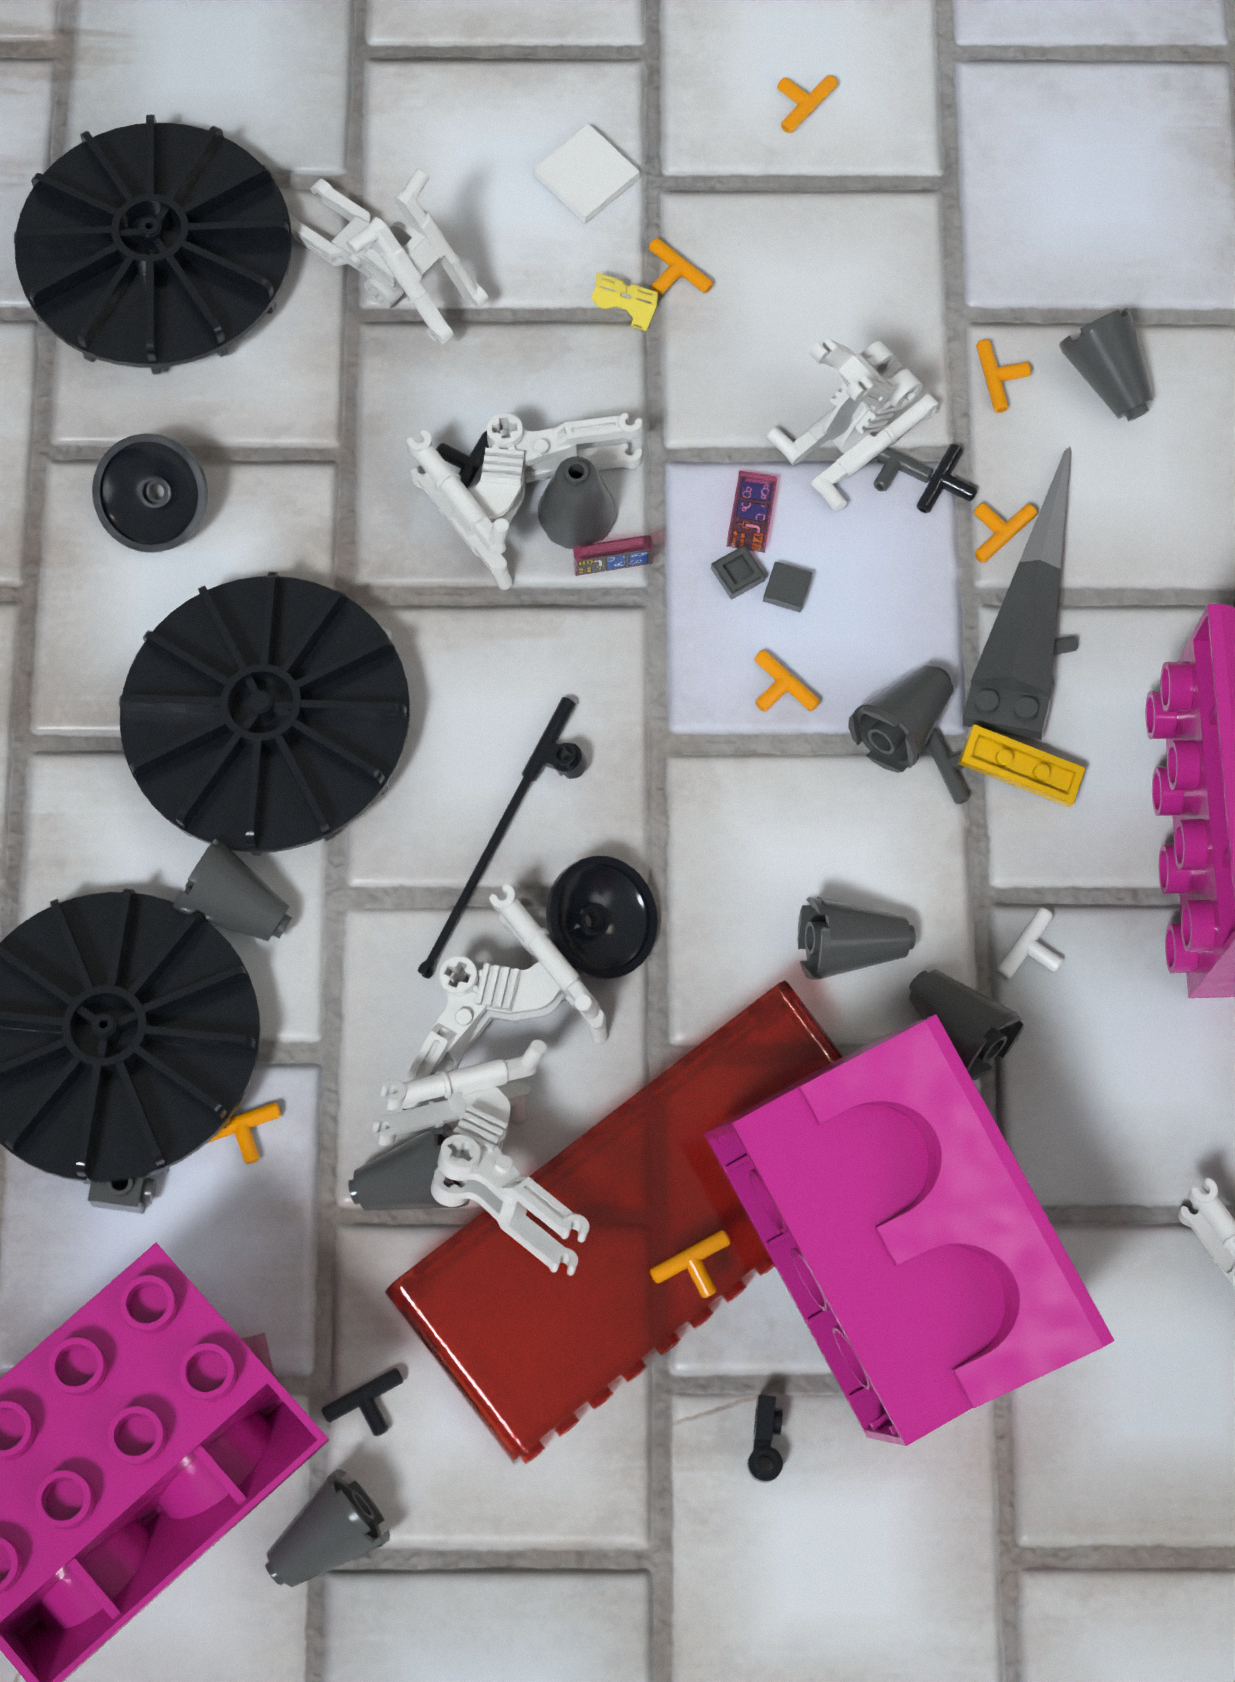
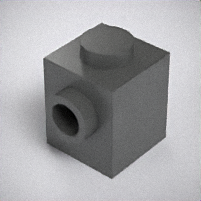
(123, 1195)

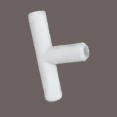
(1028, 945)

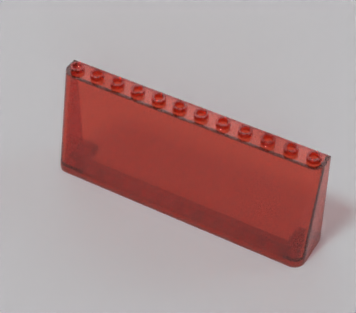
(547, 1344)

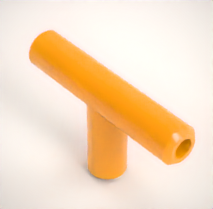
(805, 102)
(677, 267)
(996, 375)
(1002, 530)
(784, 682)
(241, 1125)
(692, 1261)

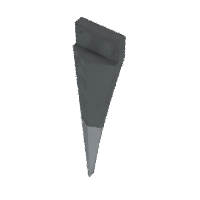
(1016, 666)

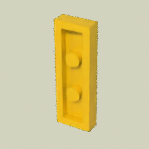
(1021, 765)

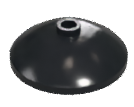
(127, 499)
(619, 911)

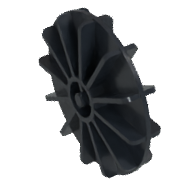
(153, 244)
(265, 714)
(120, 1036)

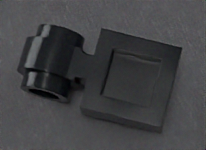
(767, 1422)

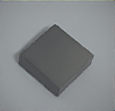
(738, 572)
(787, 587)

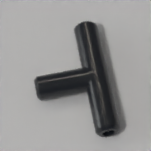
(467, 463)
(943, 479)
(364, 1398)

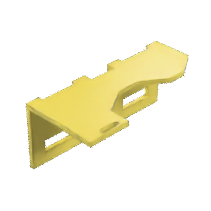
(639, 310)

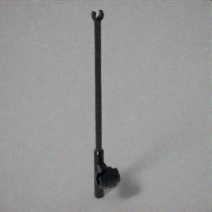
(566, 760)

